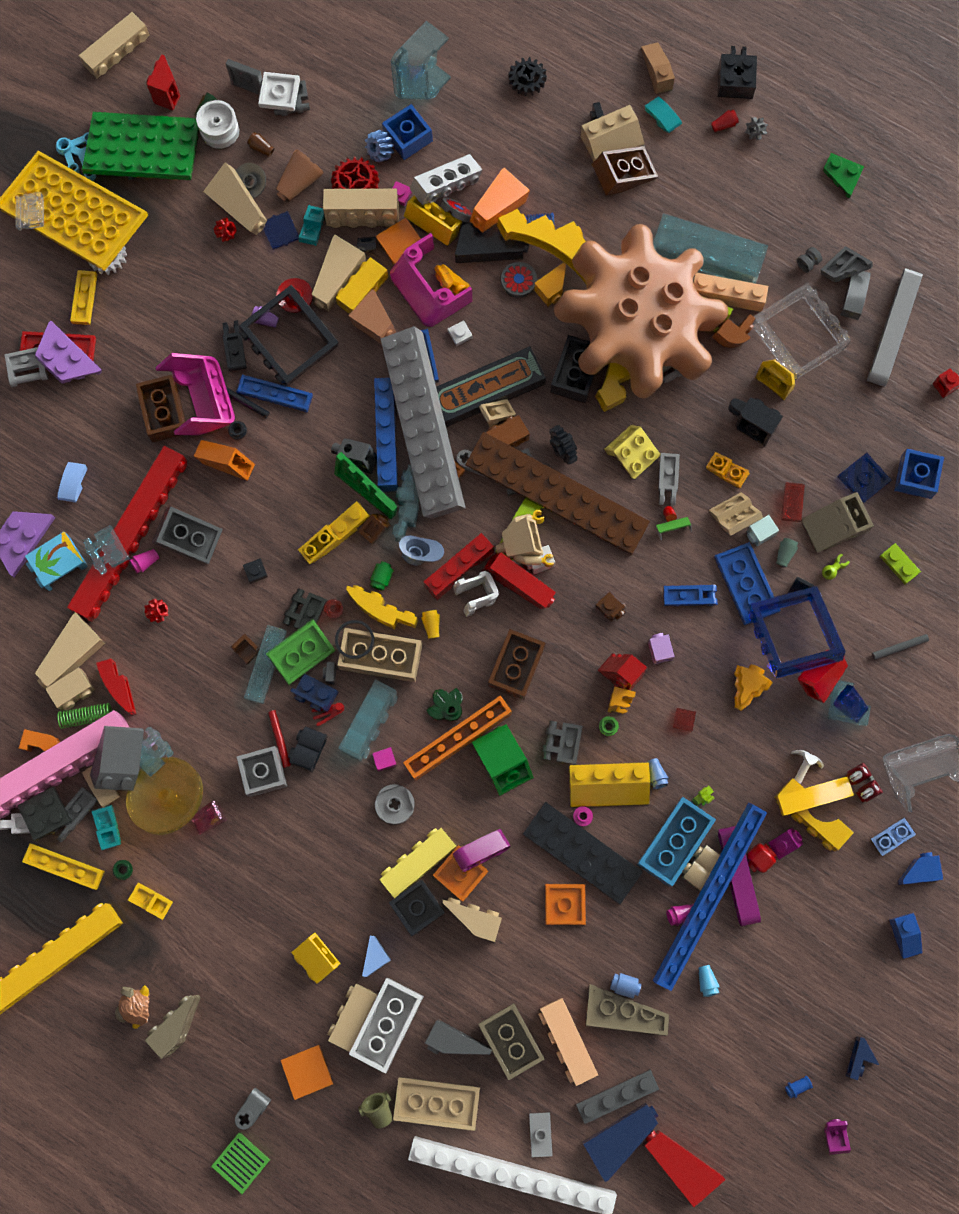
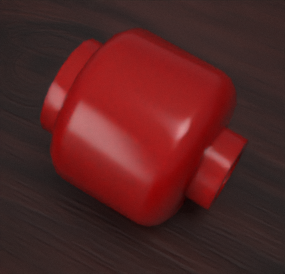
(761, 858)

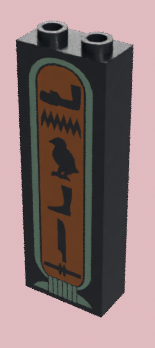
(491, 383)

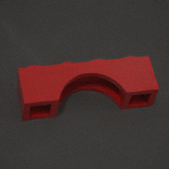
(471, 555)

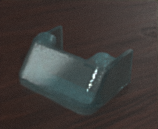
(415, 65)

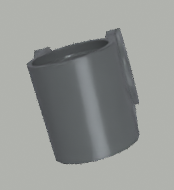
(254, 1107)

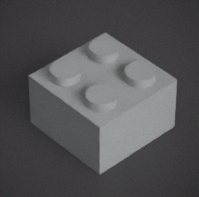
(262, 771)

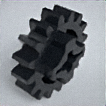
(525, 74)
(563, 444)

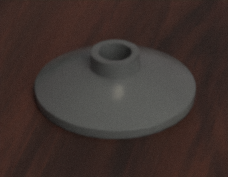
(254, 172)

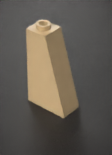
(233, 197)
(339, 265)
(69, 651)

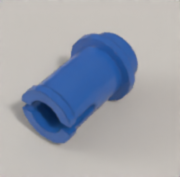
(798, 1087)

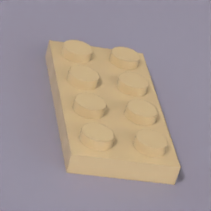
(436, 1103)

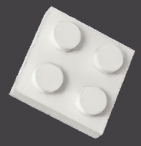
(279, 91)

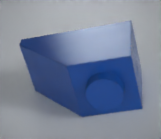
(922, 869)
(907, 935)

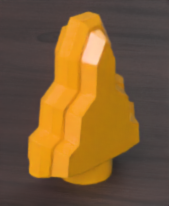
(450, 280)
(749, 685)

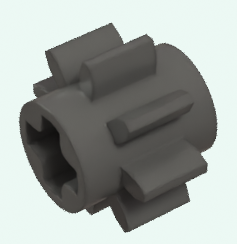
(756, 128)

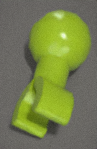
(830, 571)

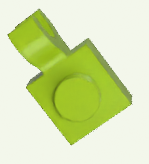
(704, 796)

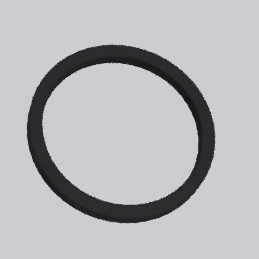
(351, 622)

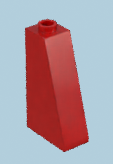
(519, 581)
(686, 1170)

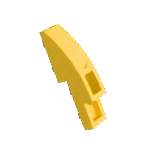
(333, 535)
(373, 606)

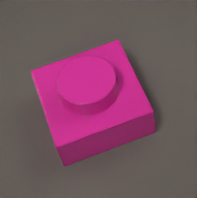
(403, 192)

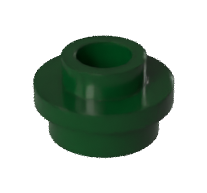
(117, 866)

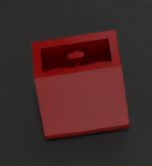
(163, 85)

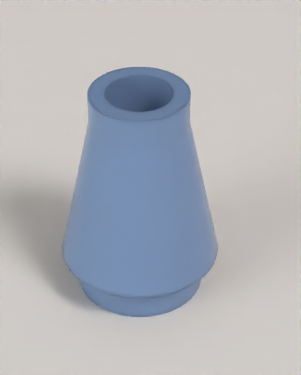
(658, 777)

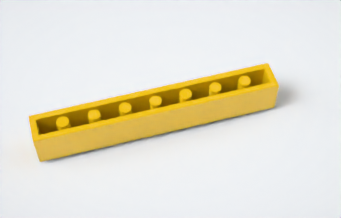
(57, 954)

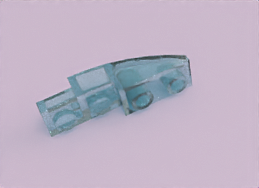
(409, 499)

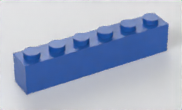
(386, 435)

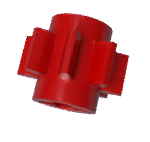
(225, 229)
(156, 610)

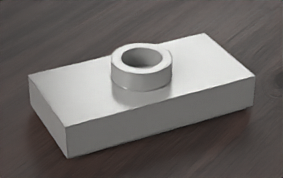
(540, 1134)

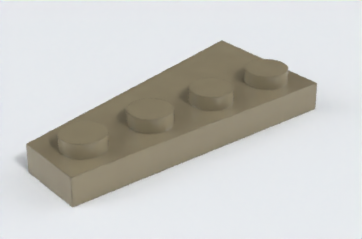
(622, 1014)

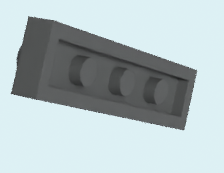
(617, 1096)

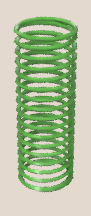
(83, 718)

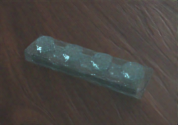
(263, 667)

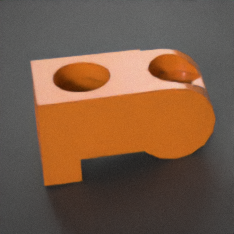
(38, 740)

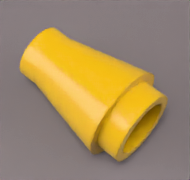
(431, 623)

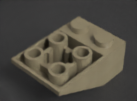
(837, 522)
(173, 1031)

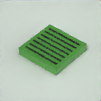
(240, 1163)

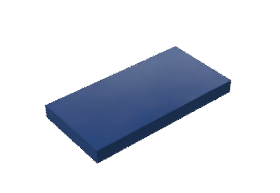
(744, 579)

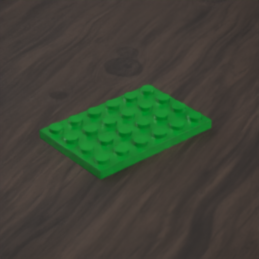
(141, 146)

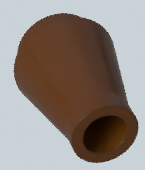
(260, 144)

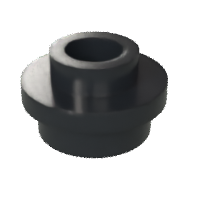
(235, 425)

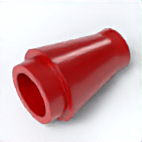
(725, 121)

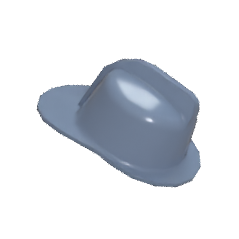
(420, 550)

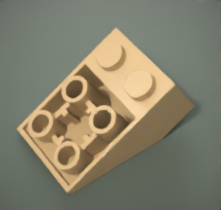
(479, 923)

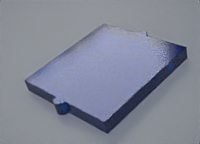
(280, 230)

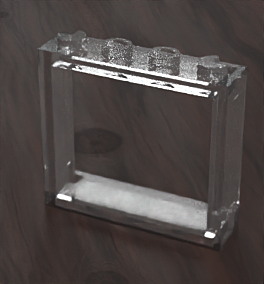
(820, 309)

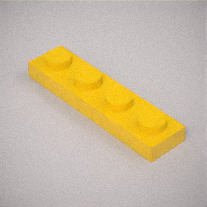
(63, 866)

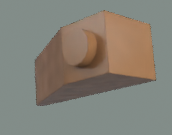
(658, 68)

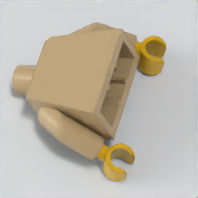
(523, 542)

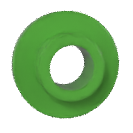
(612, 721)

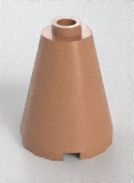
(297, 176)

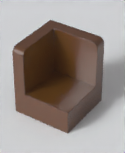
(245, 649)

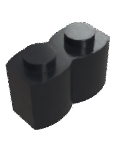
(308, 749)

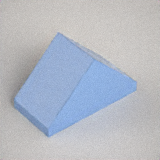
(375, 957)

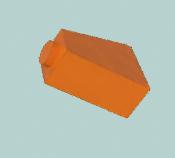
(224, 459)

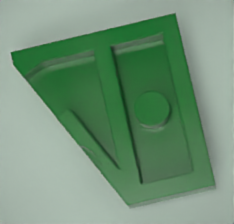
(843, 173)

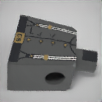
(358, 453)

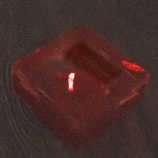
(684, 719)

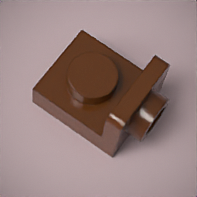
(374, 527)
(611, 607)

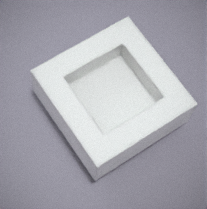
(460, 333)

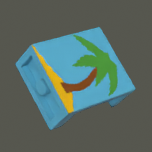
(54, 560)

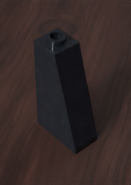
(487, 246)

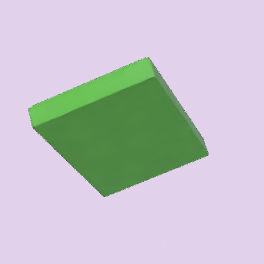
(300, 652)

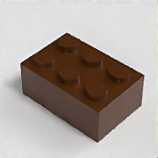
(160, 407)
(516, 664)

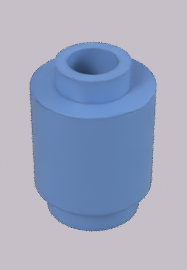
(625, 985)

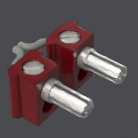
(870, 789)

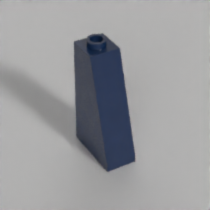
(620, 1139)

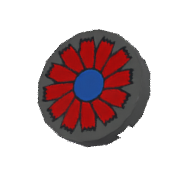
(458, 210)
(518, 279)

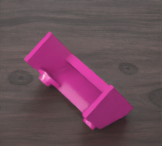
(427, 305)
(206, 389)

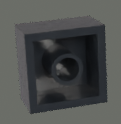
(417, 908)

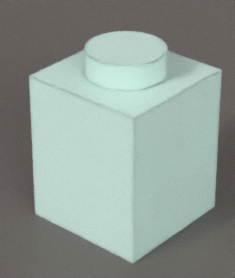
(762, 531)

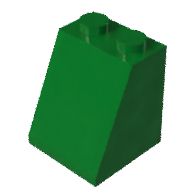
(503, 759)

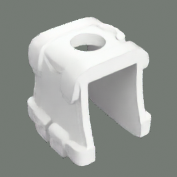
(489, 585)

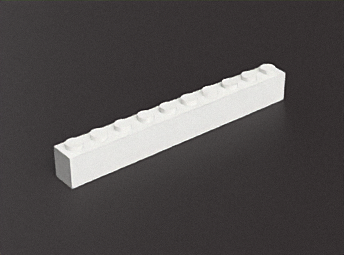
(512, 1175)

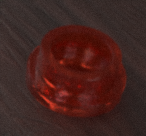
(338, 605)

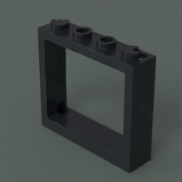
(310, 316)

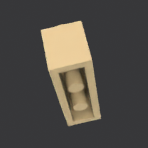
(352, 1017)

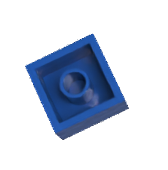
(408, 131)
(919, 473)

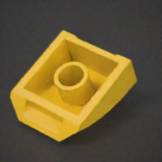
(776, 378)

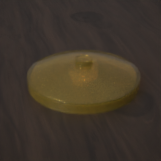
(166, 798)

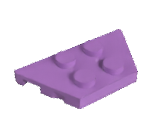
(63, 356)
(20, 536)

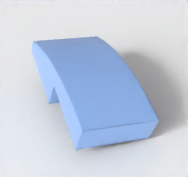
(71, 482)
(893, 836)

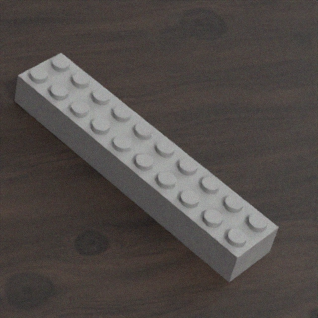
(422, 423)

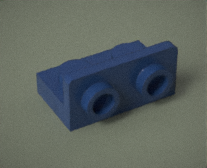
(315, 692)

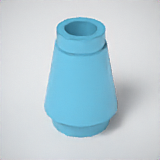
(708, 982)

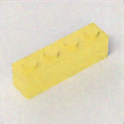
(418, 862)

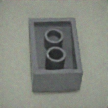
(187, 535)
(117, 758)
(450, 1040)

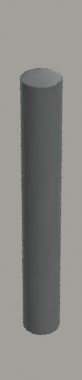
(899, 647)

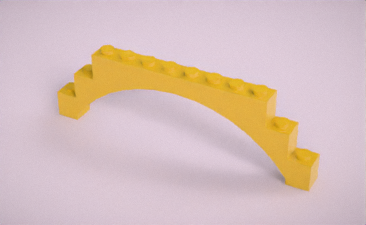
(563, 244)

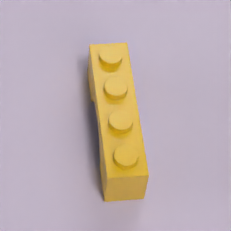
(832, 833)

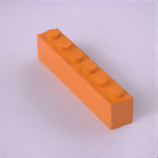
(457, 738)

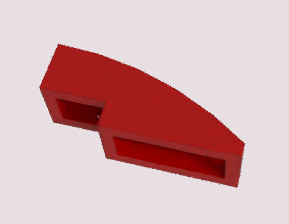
(116, 685)

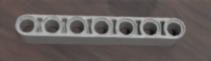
(894, 327)

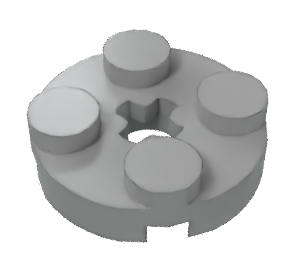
(404, 810)

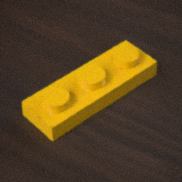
(83, 297)

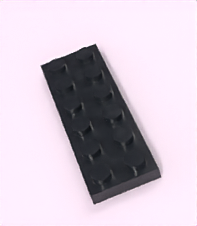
(582, 853)

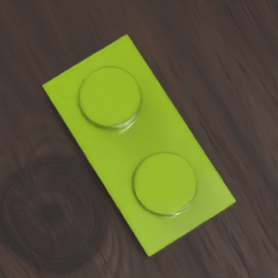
(900, 563)

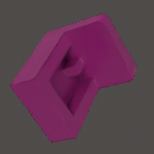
(786, 843)
(837, 1137)

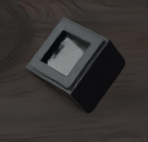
(799, 584)

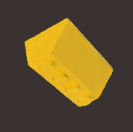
(609, 784)

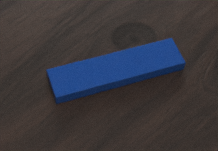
(274, 393)

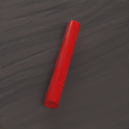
(279, 739)

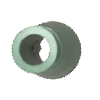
(786, 551)

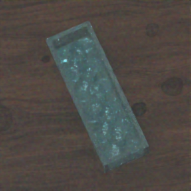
(722, 252)

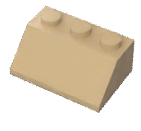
(612, 132)

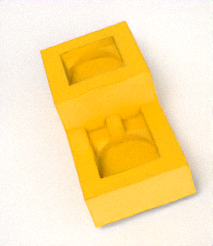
(150, 900)

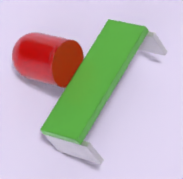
(672, 523)

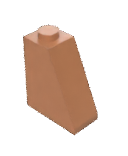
(372, 318)

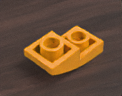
(726, 470)

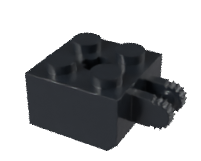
(737, 75)
(755, 419)

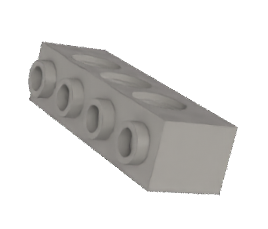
(446, 179)

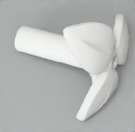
(808, 761)

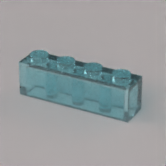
(367, 720)

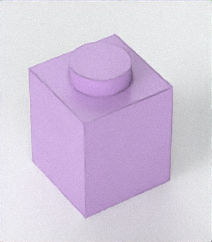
(660, 648)

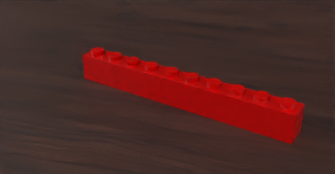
(130, 529)

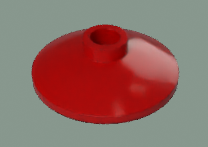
(301, 287)

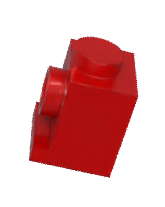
(949, 380)

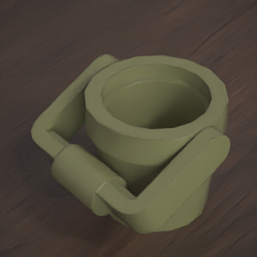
(377, 1109)

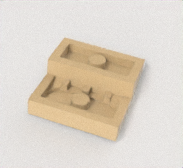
(735, 513)

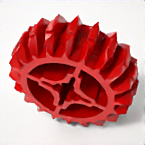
(350, 171)

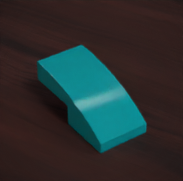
(664, 115)
(312, 225)
(107, 827)

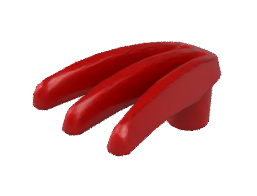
(334, 710)

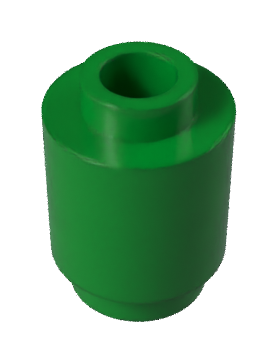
(381, 576)

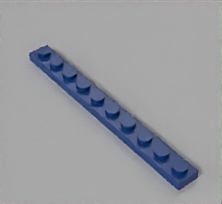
(709, 896)

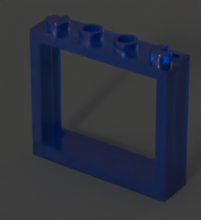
(827, 626)

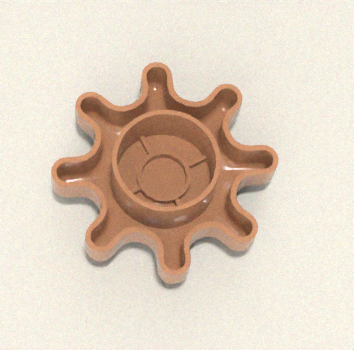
(641, 311)

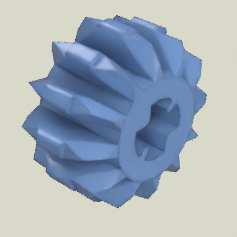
(379, 146)

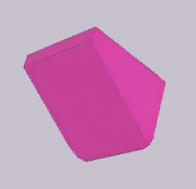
(384, 759)

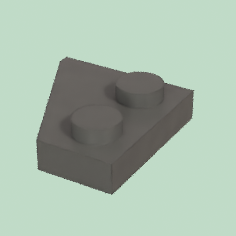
(845, 264)

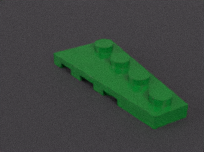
(363, 485)

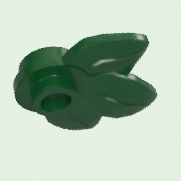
(444, 703)

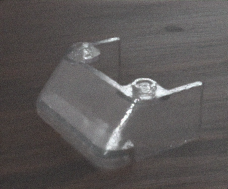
(921, 764)

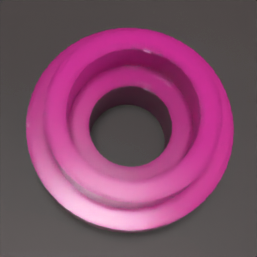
(587, 811)

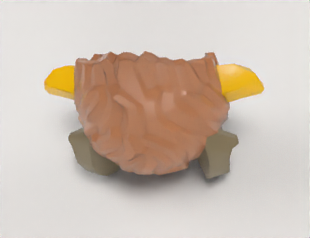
(133, 1006)

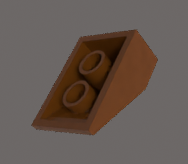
(624, 169)

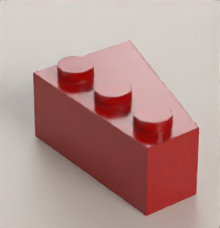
(623, 671)

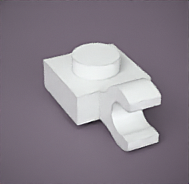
(16, 824)

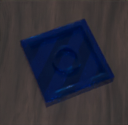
(864, 477)

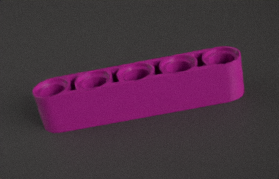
(741, 887)

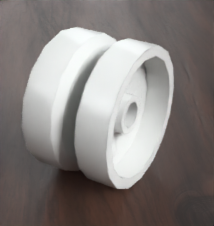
(217, 124)

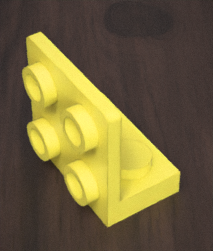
(633, 450)

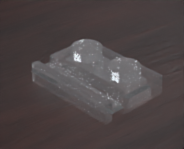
(30, 211)

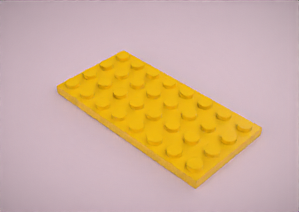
(76, 210)

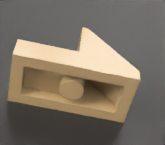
(497, 411)

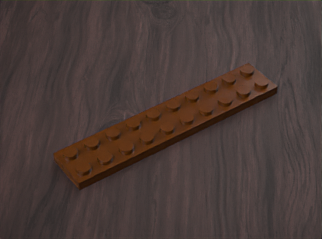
(557, 493)

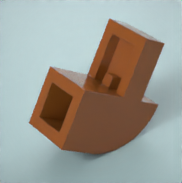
(733, 336)

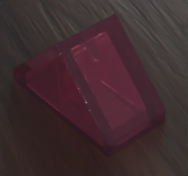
(209, 817)

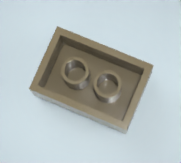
(511, 1041)

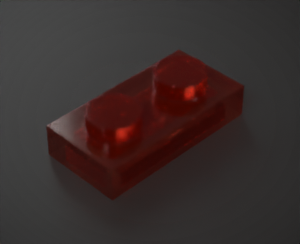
(793, 502)

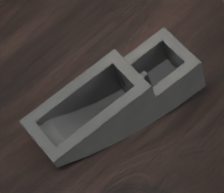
(855, 295)

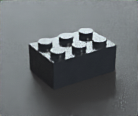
(569, 378)

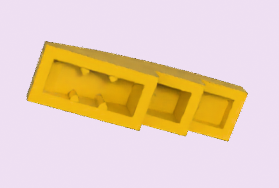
(814, 796)

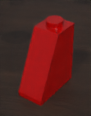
(821, 680)

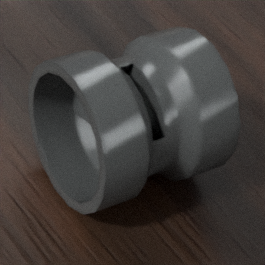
(809, 259)

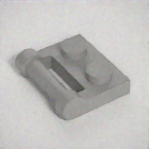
(24, 361)

